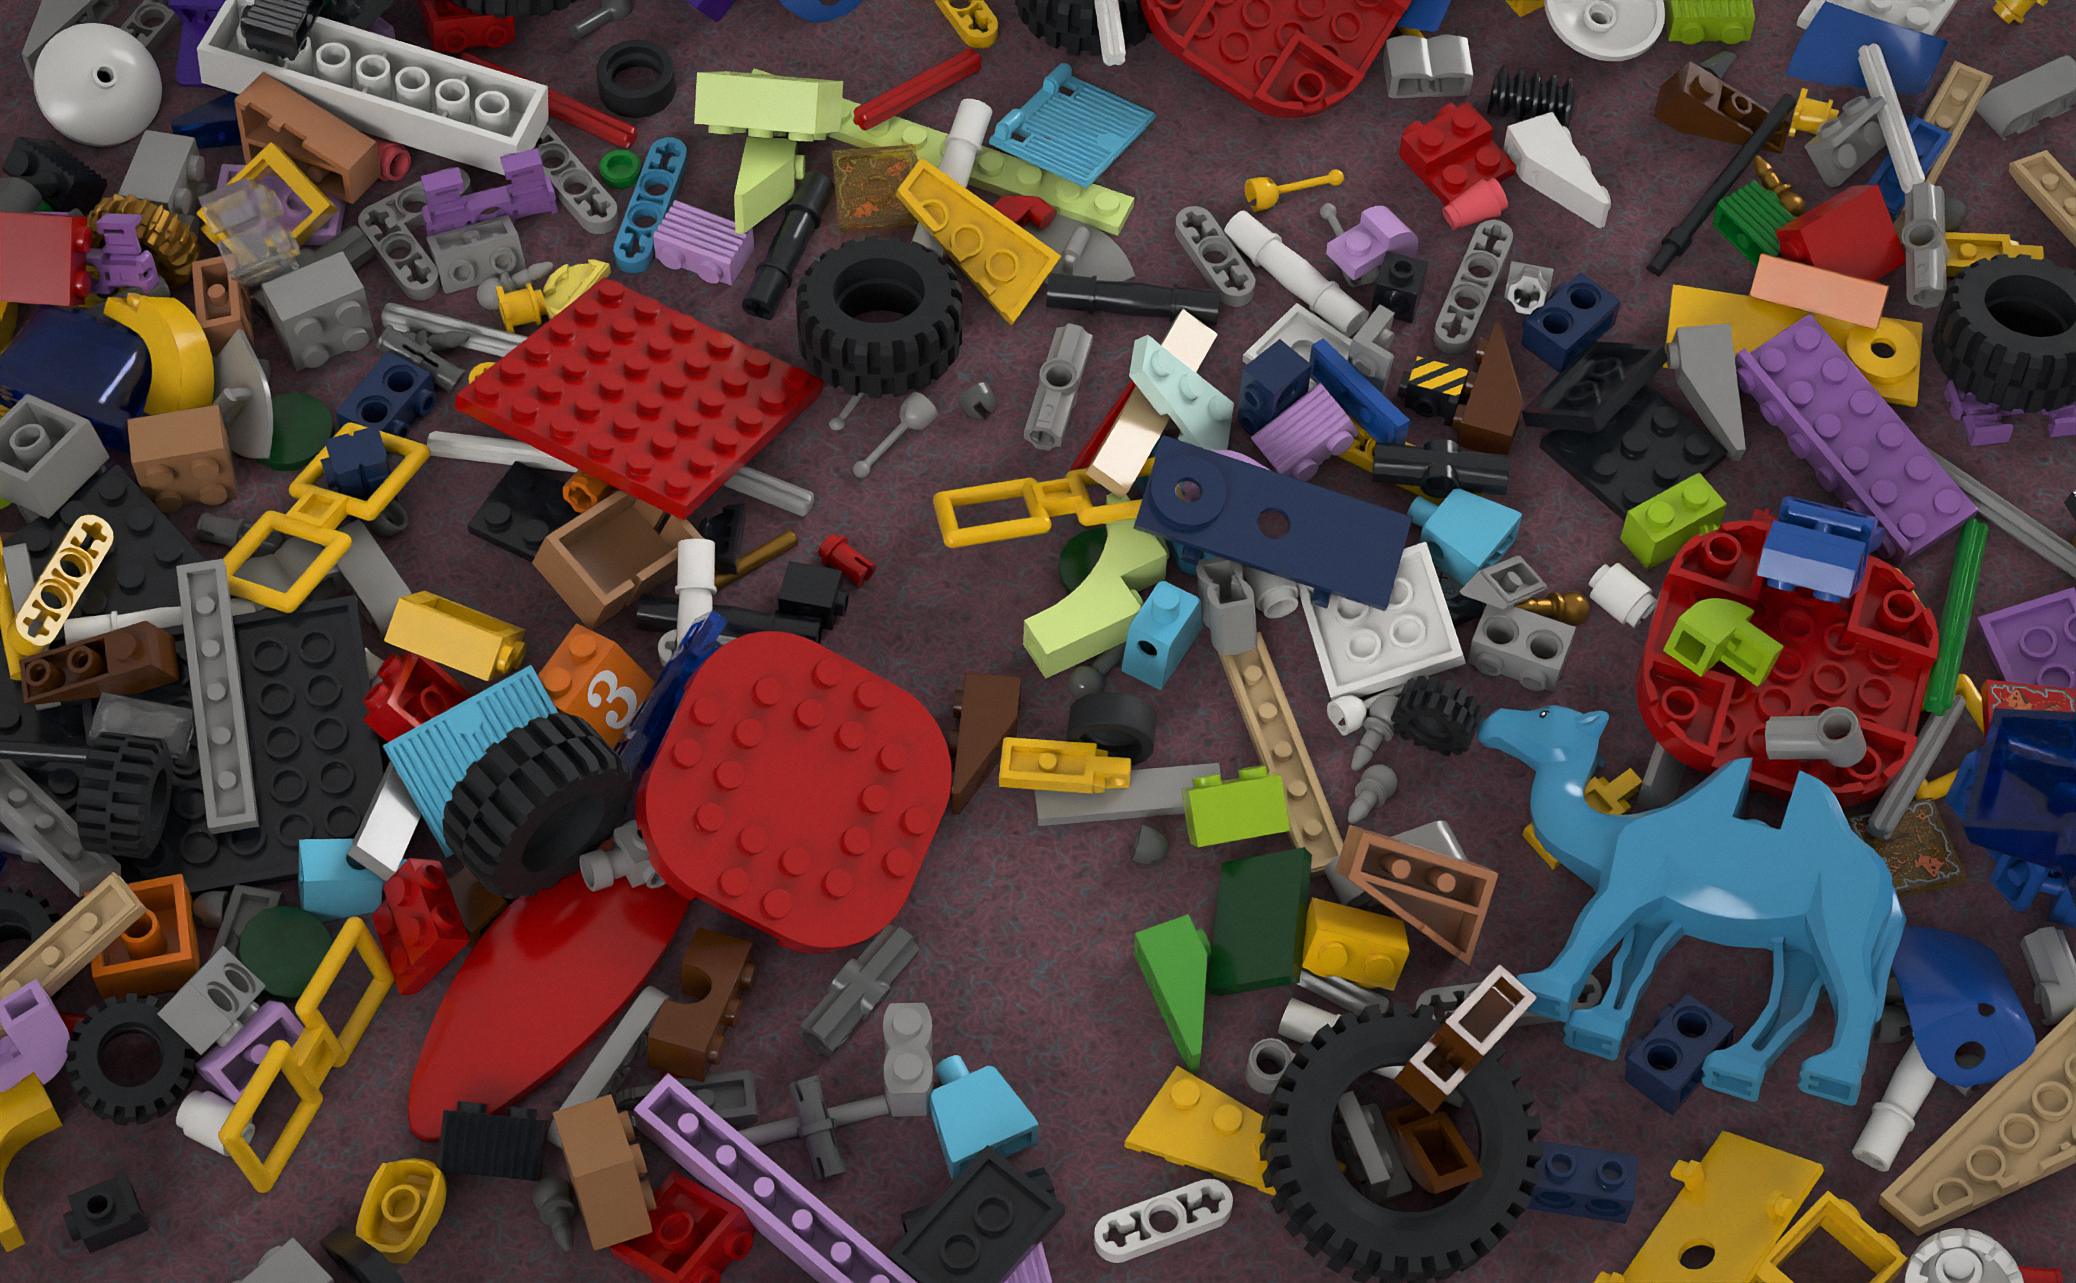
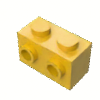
(1354, 945)

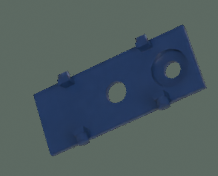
(1331, 538)

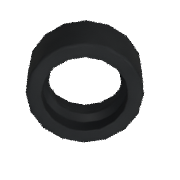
(642, 101)
(1128, 718)

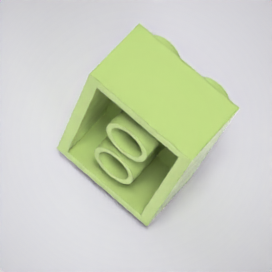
(768, 105)

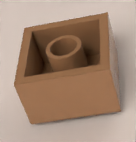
(183, 458)
(605, 1171)

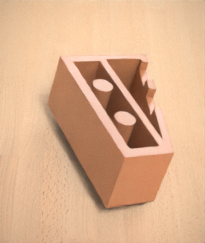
(321, 145)
(1423, 887)

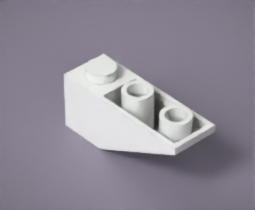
(1555, 168)

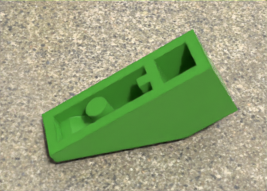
(1175, 969)

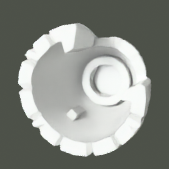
(1961, 1258)

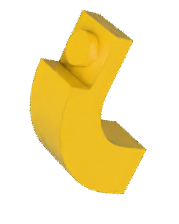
(176, 347)
(24, 1116)

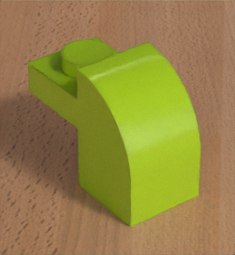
(1722, 632)

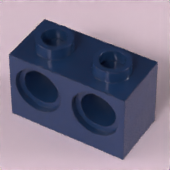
(1569, 321)
(1271, 385)
(390, 397)
(1680, 1053)
(1585, 1182)

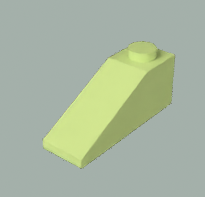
(765, 179)

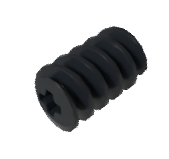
(1531, 95)

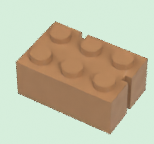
(611, 556)

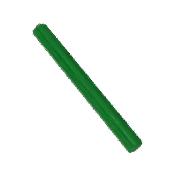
(1956, 617)

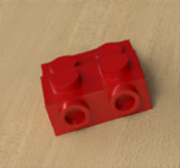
(454, 28)
(1454, 152)
(410, 695)
(418, 924)
(691, 1235)

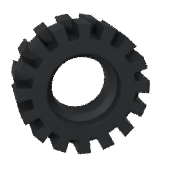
(1437, 715)

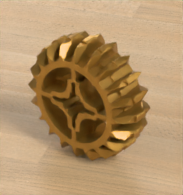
(158, 232)

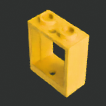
(275, 159)
(456, 635)
(1845, 1225)

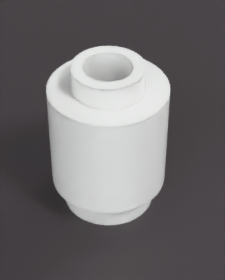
(1272, 593)
(1622, 594)
(204, 1115)

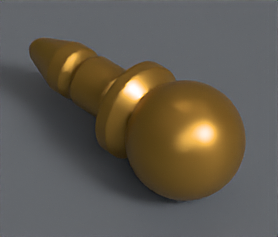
(1790, 201)
(1567, 608)

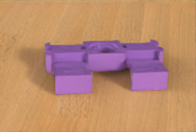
(522, 198)
(120, 258)
(1982, 420)

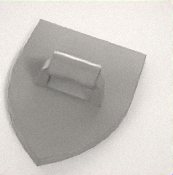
(1083, 250)
(243, 398)

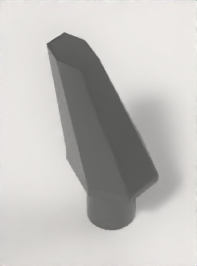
(1718, 64)

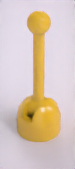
(1267, 192)

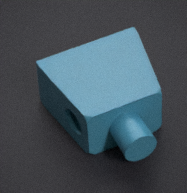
(1465, 532)
(1169, 623)
(333, 882)
(977, 1112)

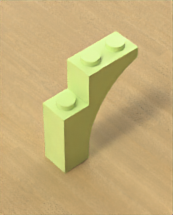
(1103, 605)

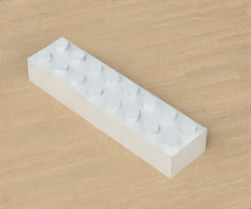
(388, 88)

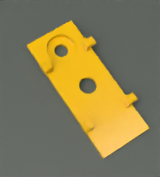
(1759, 320)
(1731, 1202)

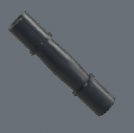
(788, 246)
(1131, 298)
(661, 615)

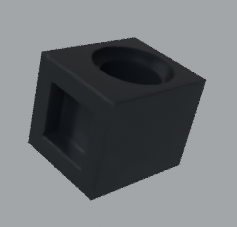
(1400, 285)
(813, 593)

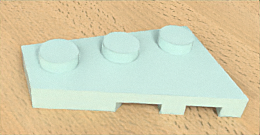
(1177, 390)

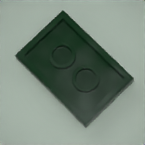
(1260, 922)

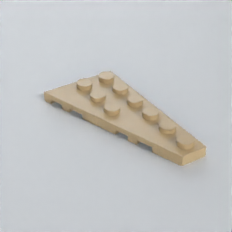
(2000, 1144)

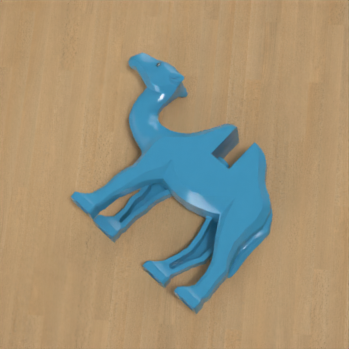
(1710, 875)

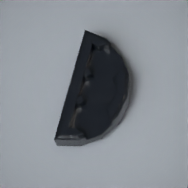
(727, 534)

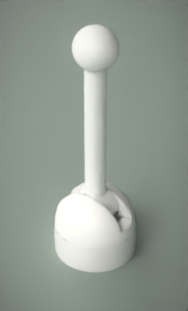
(1355, 709)

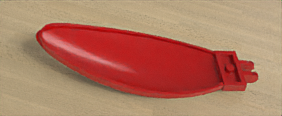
(539, 992)

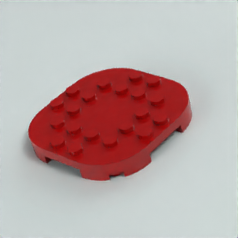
(1277, 53)
(1851, 654)
(795, 792)

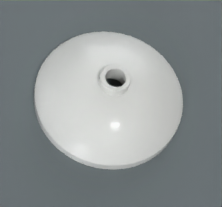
(1625, 27)
(82, 104)

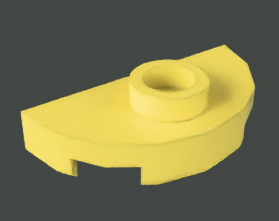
(570, 283)

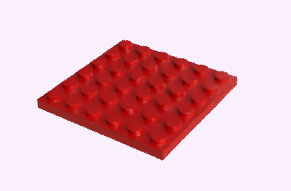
(640, 397)

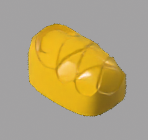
(402, 1207)

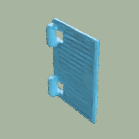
(1083, 129)
(442, 749)

